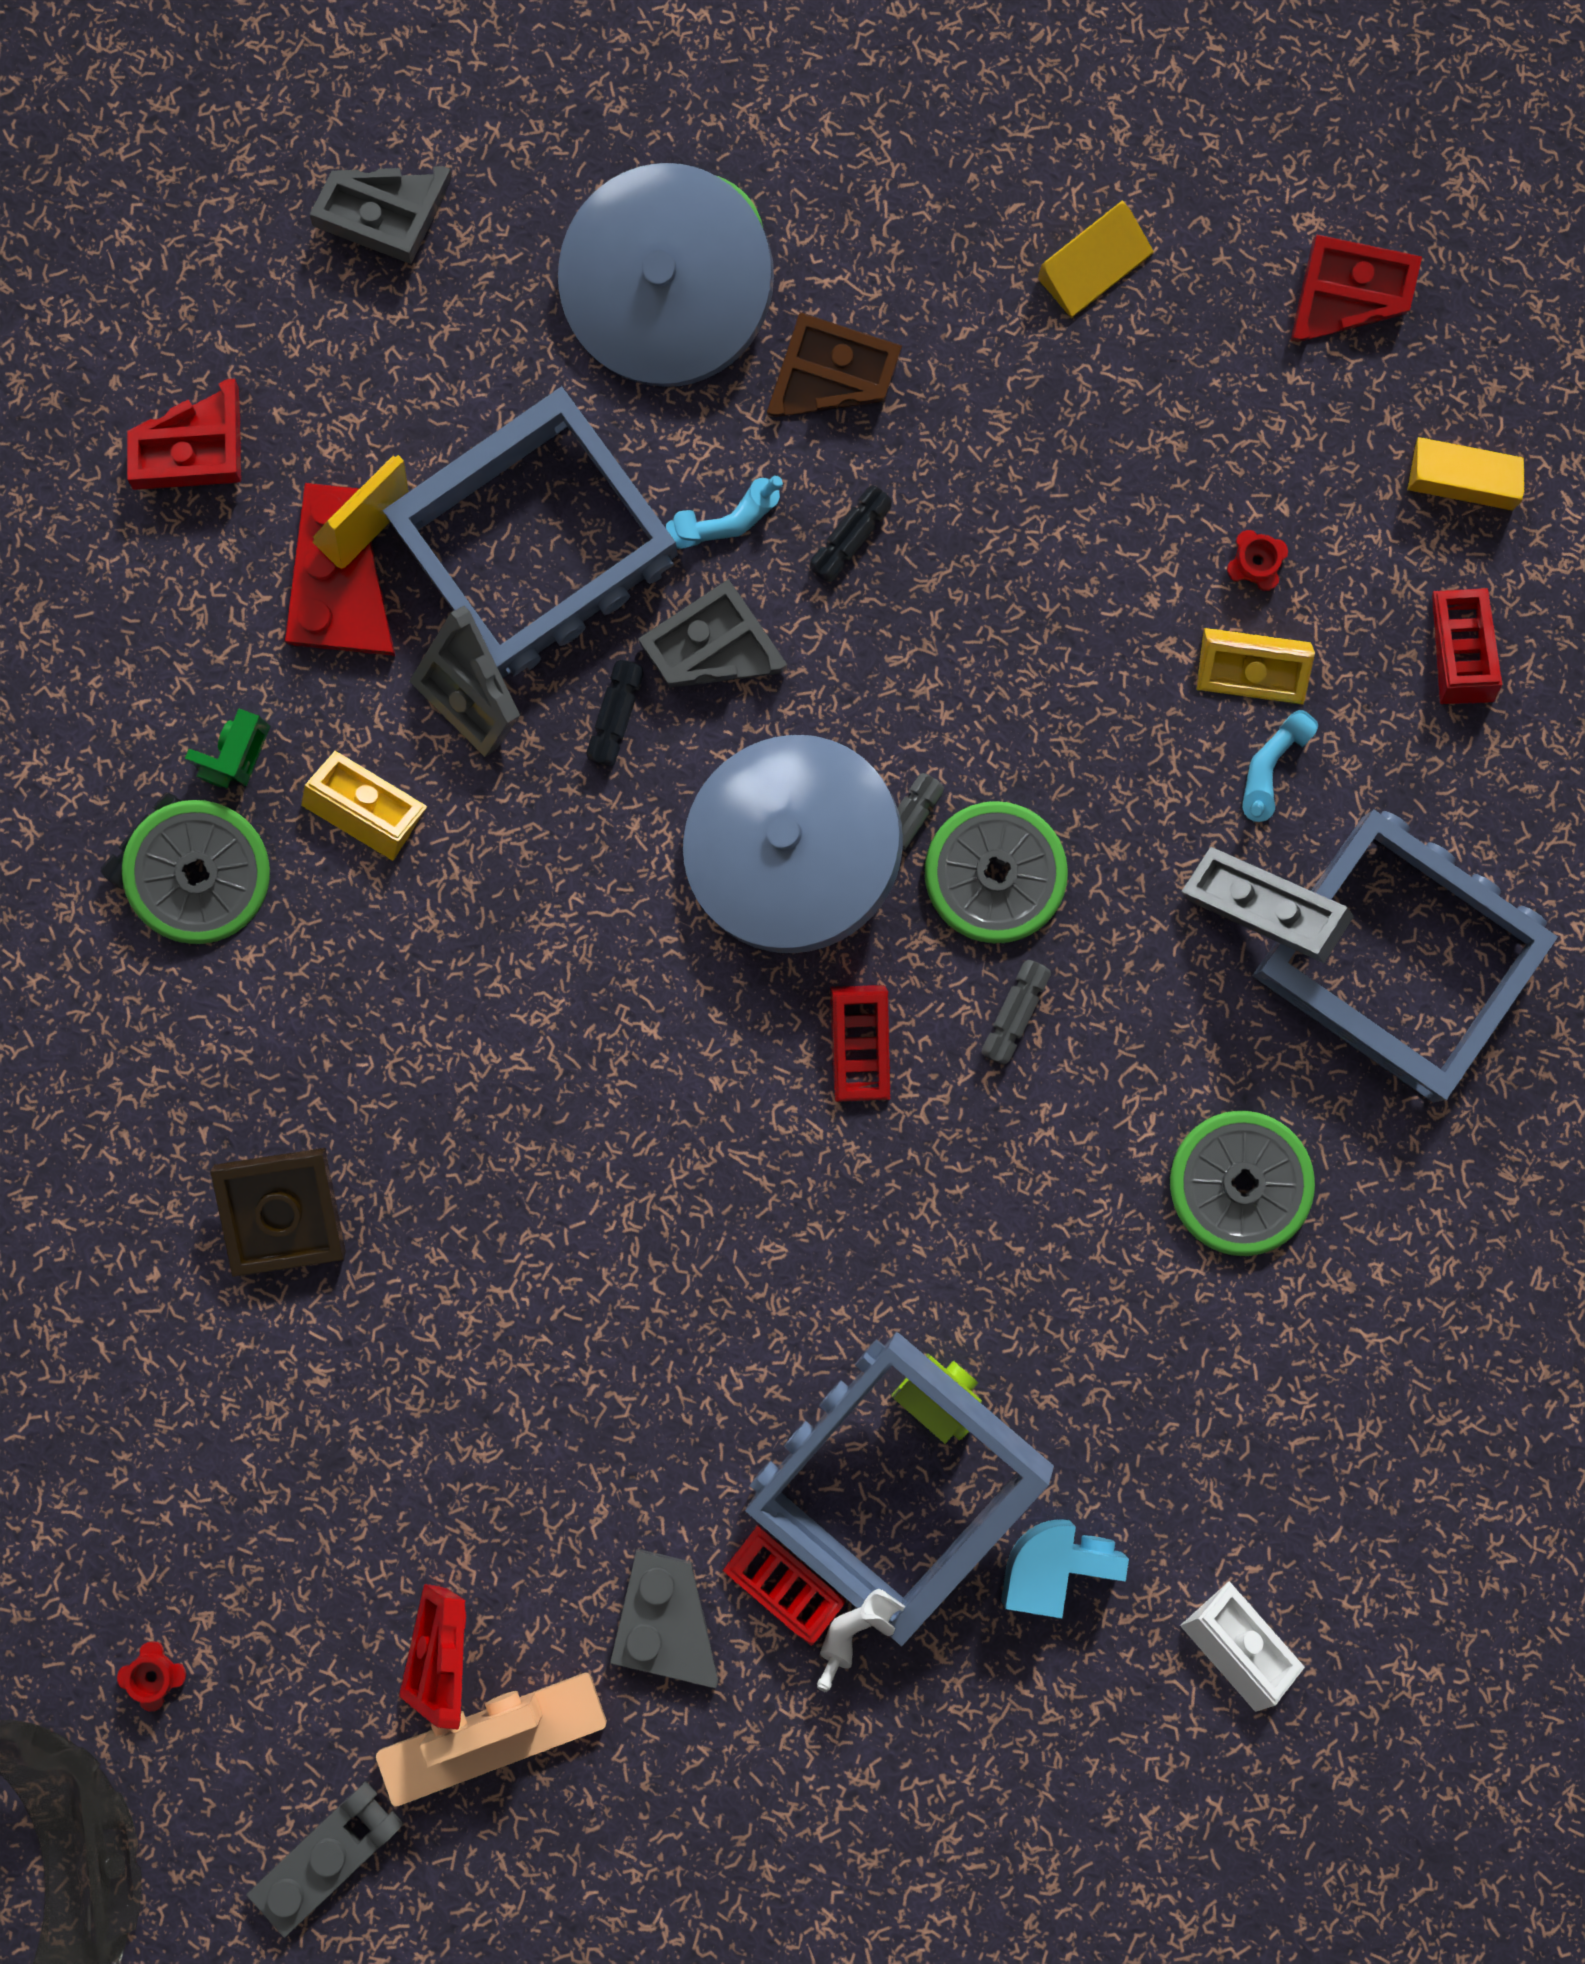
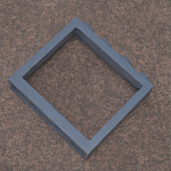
(489, 460)
(1360, 1031)
(838, 1564)

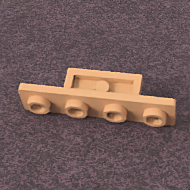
(491, 1739)

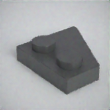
(381, 208)

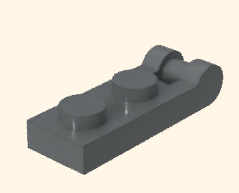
(323, 1860)

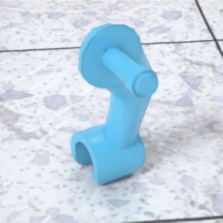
(755, 504)
(1259, 793)

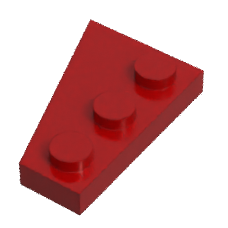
(329, 603)

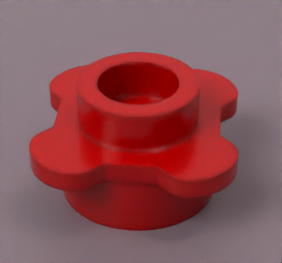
(1269, 549)
(135, 1680)

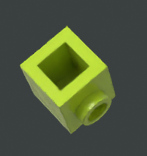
(928, 1411)

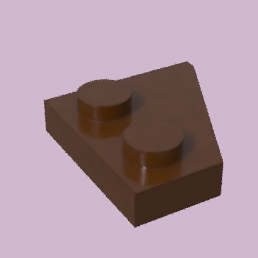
(832, 368)

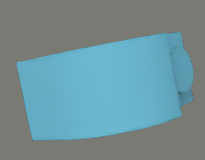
(1042, 1562)

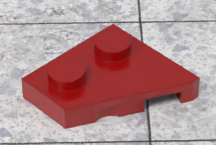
(1352, 287)
(188, 444)
(436, 1658)

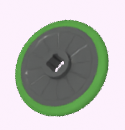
(161, 889)
(980, 905)
(1215, 1209)

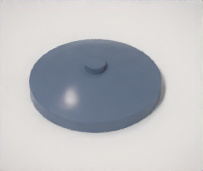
(666, 275)
(793, 844)

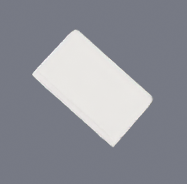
(1243, 1648)

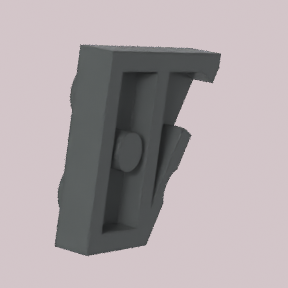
(712, 642)
(466, 684)
(664, 1622)

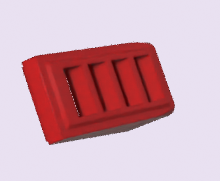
(1486, 674)
(860, 995)
(822, 1616)

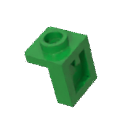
(239, 747)

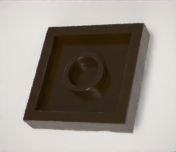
(278, 1212)

